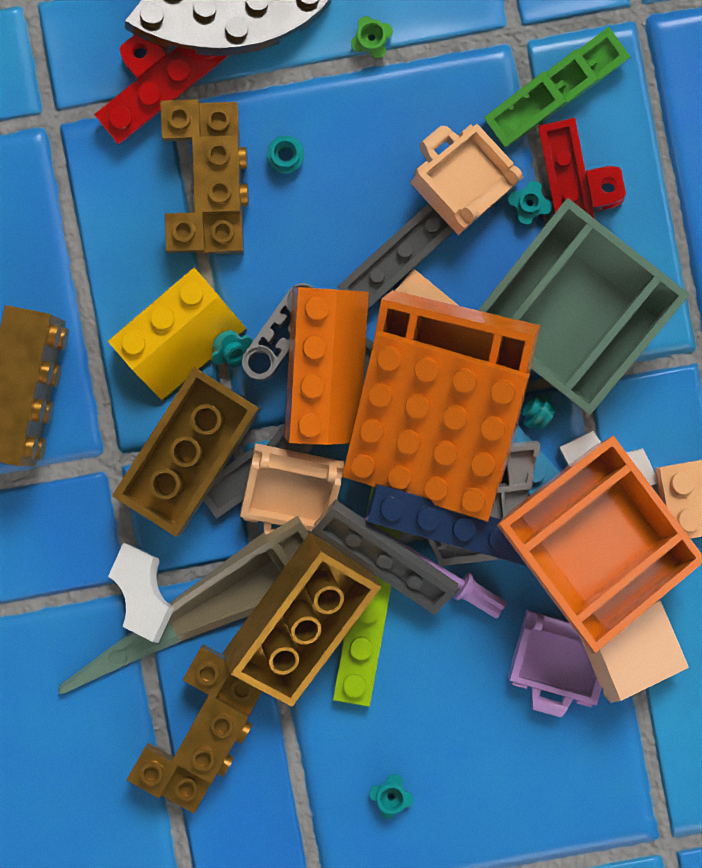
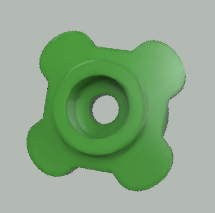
(368, 27)

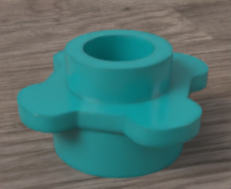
(528, 213)
(230, 348)
(391, 807)

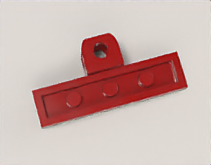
(157, 79)
(568, 173)

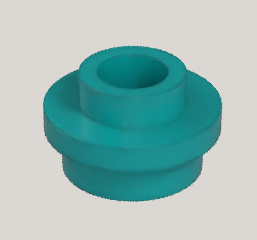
(283, 143)
(538, 412)

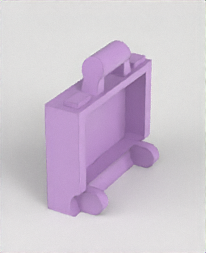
(553, 660)

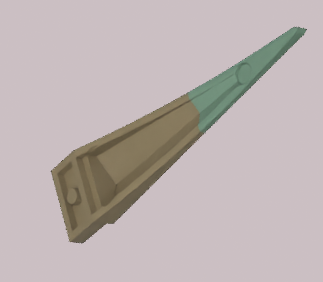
(215, 600)

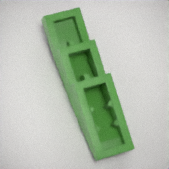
(557, 87)

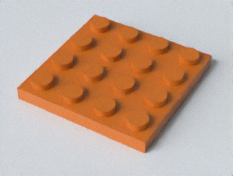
(435, 424)

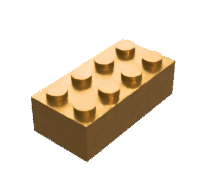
(27, 373)
(186, 452)
(300, 620)

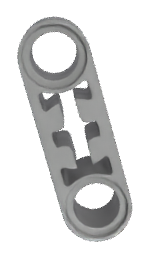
(267, 333)

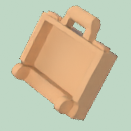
(465, 176)
(288, 486)
(638, 656)

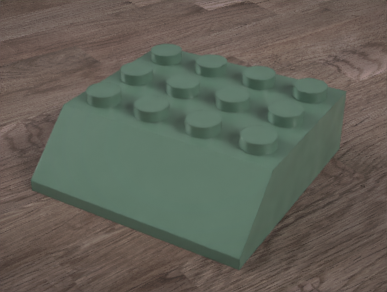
(592, 300)

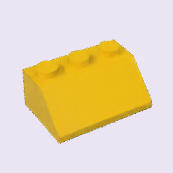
(175, 334)

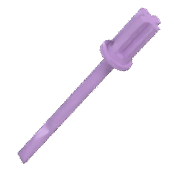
(467, 587)

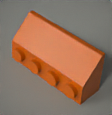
(325, 364)

